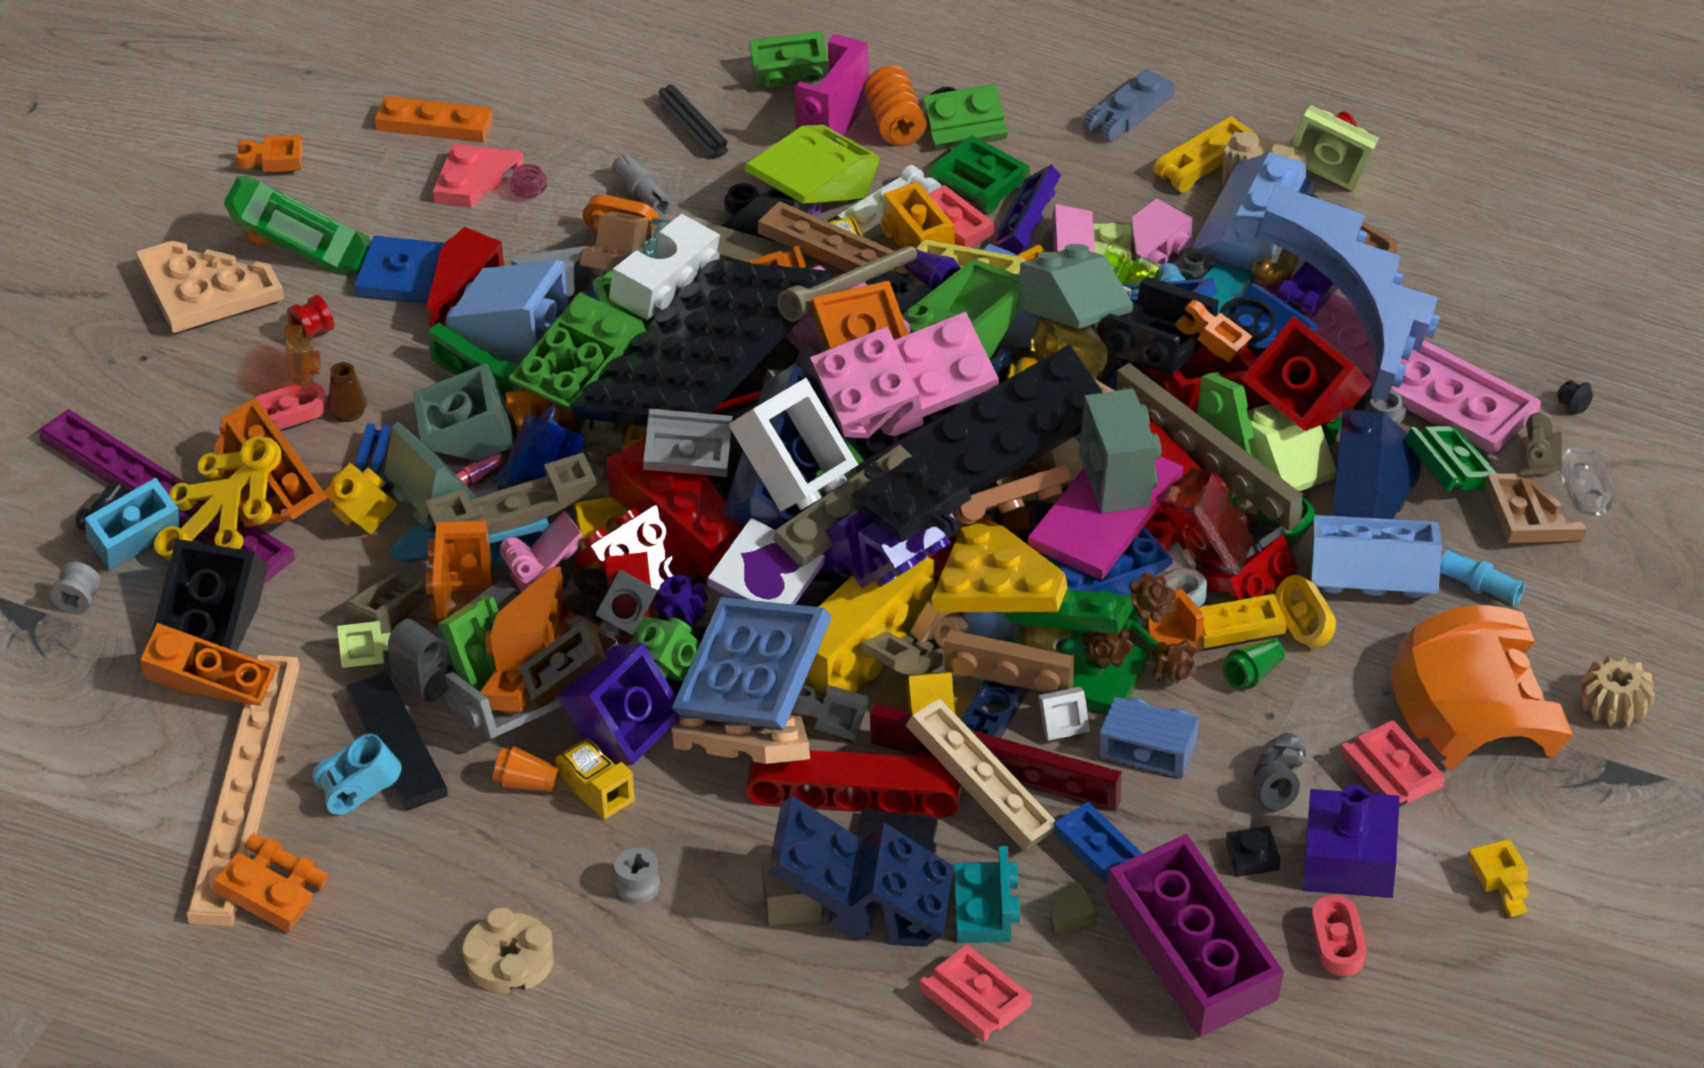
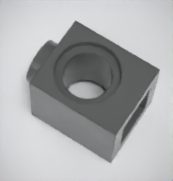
(625, 585)

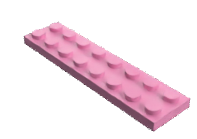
(1434, 382)

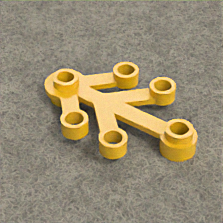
(253, 463)

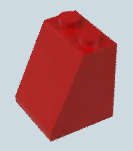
(1306, 377)

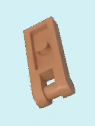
(1011, 495)

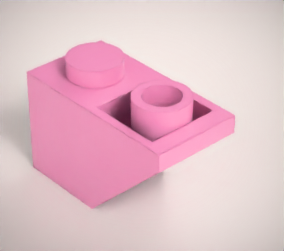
(1160, 233)

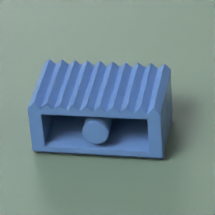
(1149, 736)

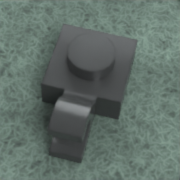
(835, 712)

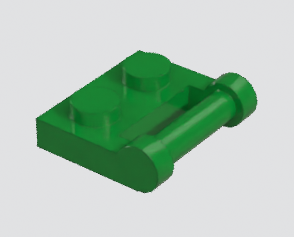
(983, 164)

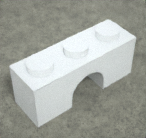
(651, 284)

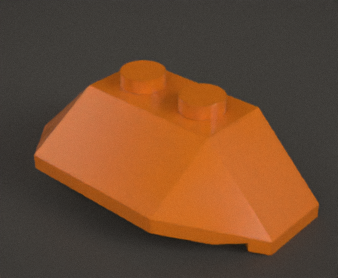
(290, 485)

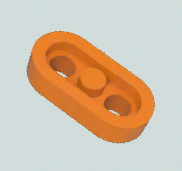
(603, 204)

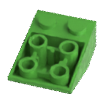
(576, 350)

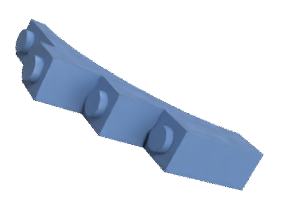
(1366, 275)

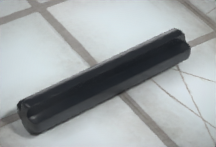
(693, 121)

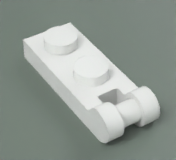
(871, 209)

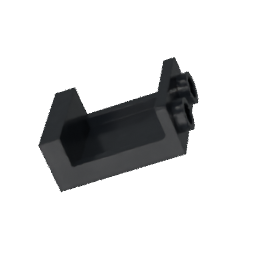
(1150, 332)

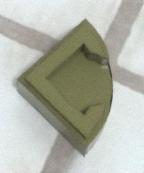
(1072, 909)

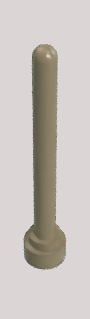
(796, 301)

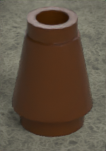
(345, 394)

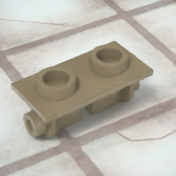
(1542, 448)

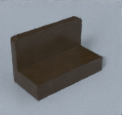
(565, 661)

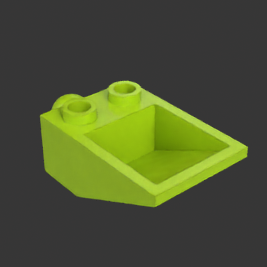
(816, 166)

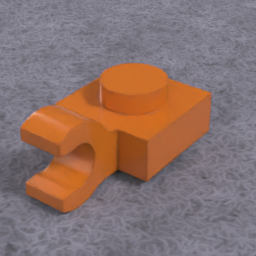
(1217, 333)

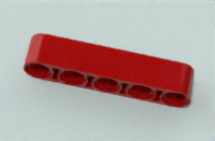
(858, 782)

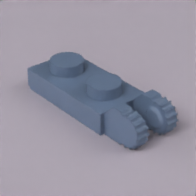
(1129, 105)

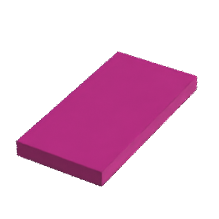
(1090, 540)

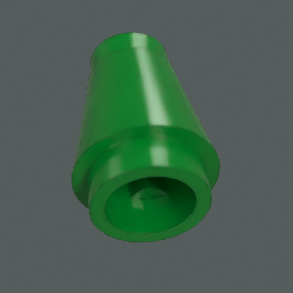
(1251, 663)

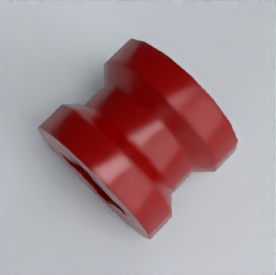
(313, 316)

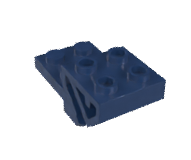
(862, 874)

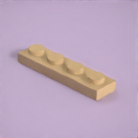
(981, 774)

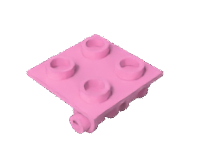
(554, 544)

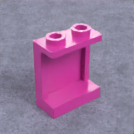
(841, 93)

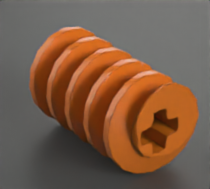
(895, 106)

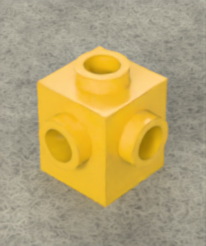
(359, 498)

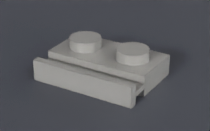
(687, 442)

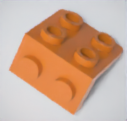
(459, 564)

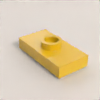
(1242, 620)

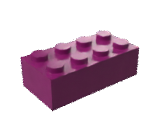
(1193, 935)

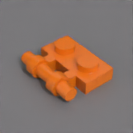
(265, 892)

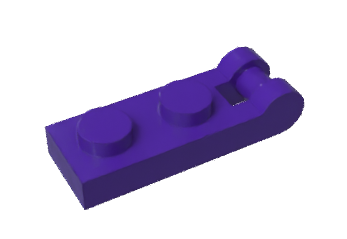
(1307, 289)

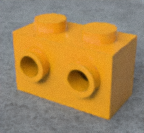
(915, 216)

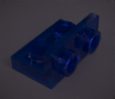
(537, 445)

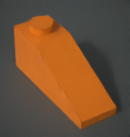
(527, 623)

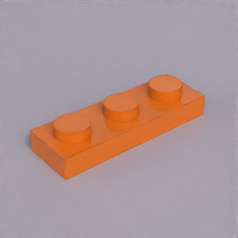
(434, 119)

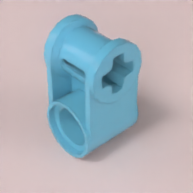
(357, 771)

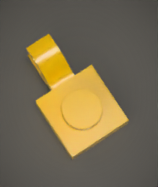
(1502, 868)

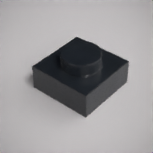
(1253, 851)

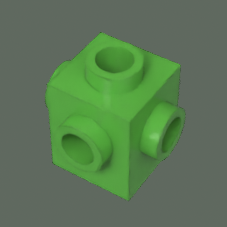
(668, 644)

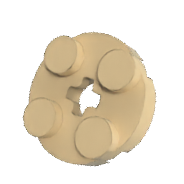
(503, 931)

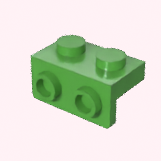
(789, 59)

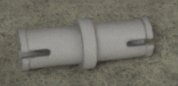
(641, 183)

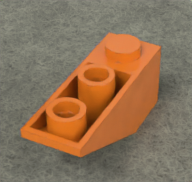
(204, 668)

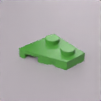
(1225, 408)

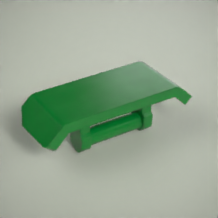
(296, 226)

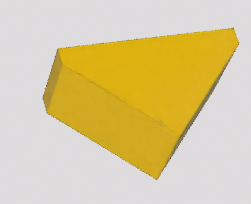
(927, 688)

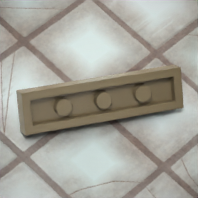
(805, 534)

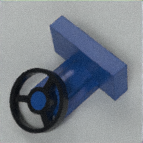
(1262, 315)

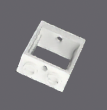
(773, 460)

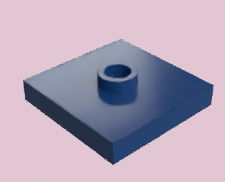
(398, 269)

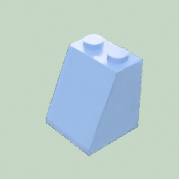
(510, 308)

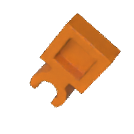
(274, 155)

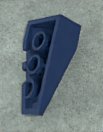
(1373, 466)

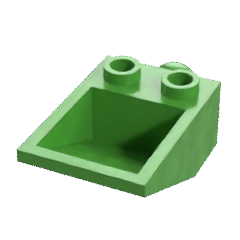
(981, 291)

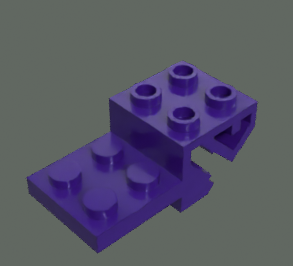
(875, 553)

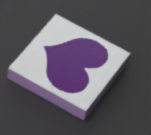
(761, 569)

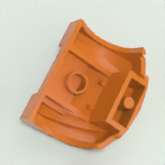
(1470, 682)

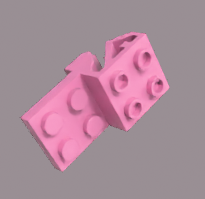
(900, 381)

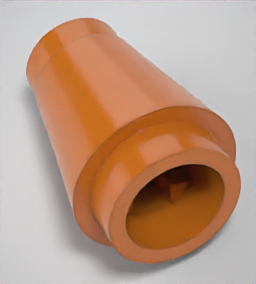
(524, 771)

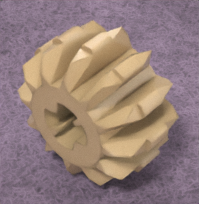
(1617, 691)

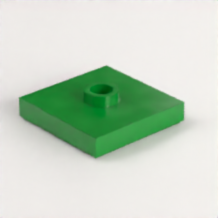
(1103, 684)

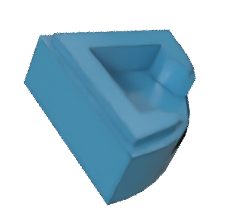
(412, 544)

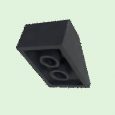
(211, 592)

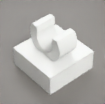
(1064, 713)

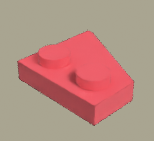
(472, 172)

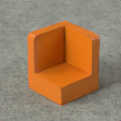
(1181, 625)

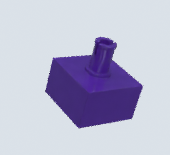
(622, 703)
(1351, 842)

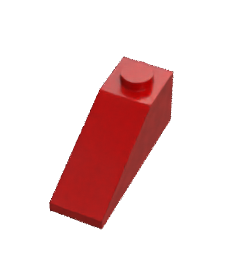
(458, 265)

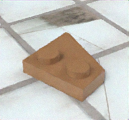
(1528, 511)

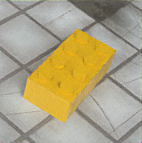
(863, 615)

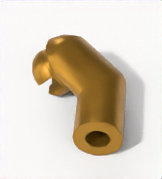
(1269, 273)

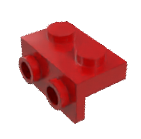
(1259, 574)

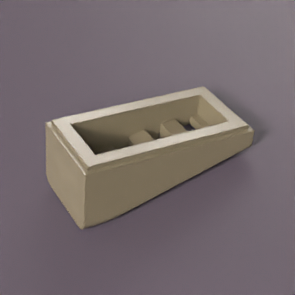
(384, 603)

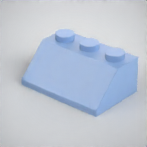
(1239, 211)
(1376, 555)

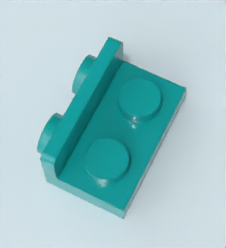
(985, 901)

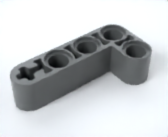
(421, 657)

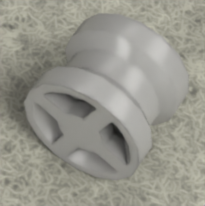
(75, 587)
(640, 886)

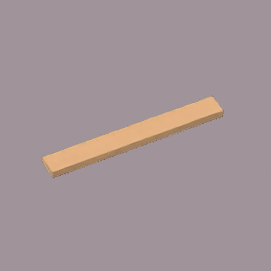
(243, 791)

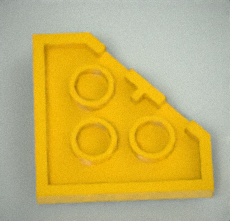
(997, 574)

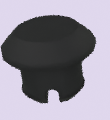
(1575, 396)

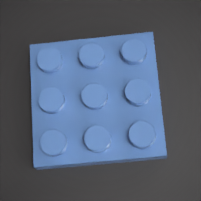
(752, 662)

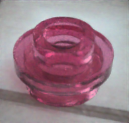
(527, 181)

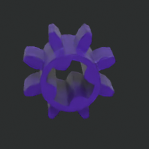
(681, 599)

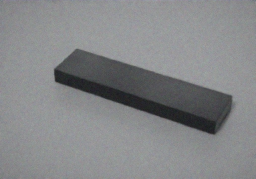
(388, 718)

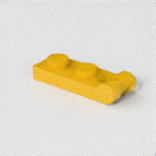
(1197, 155)

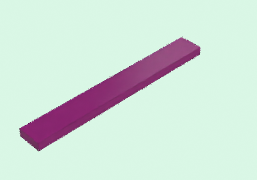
(124, 466)

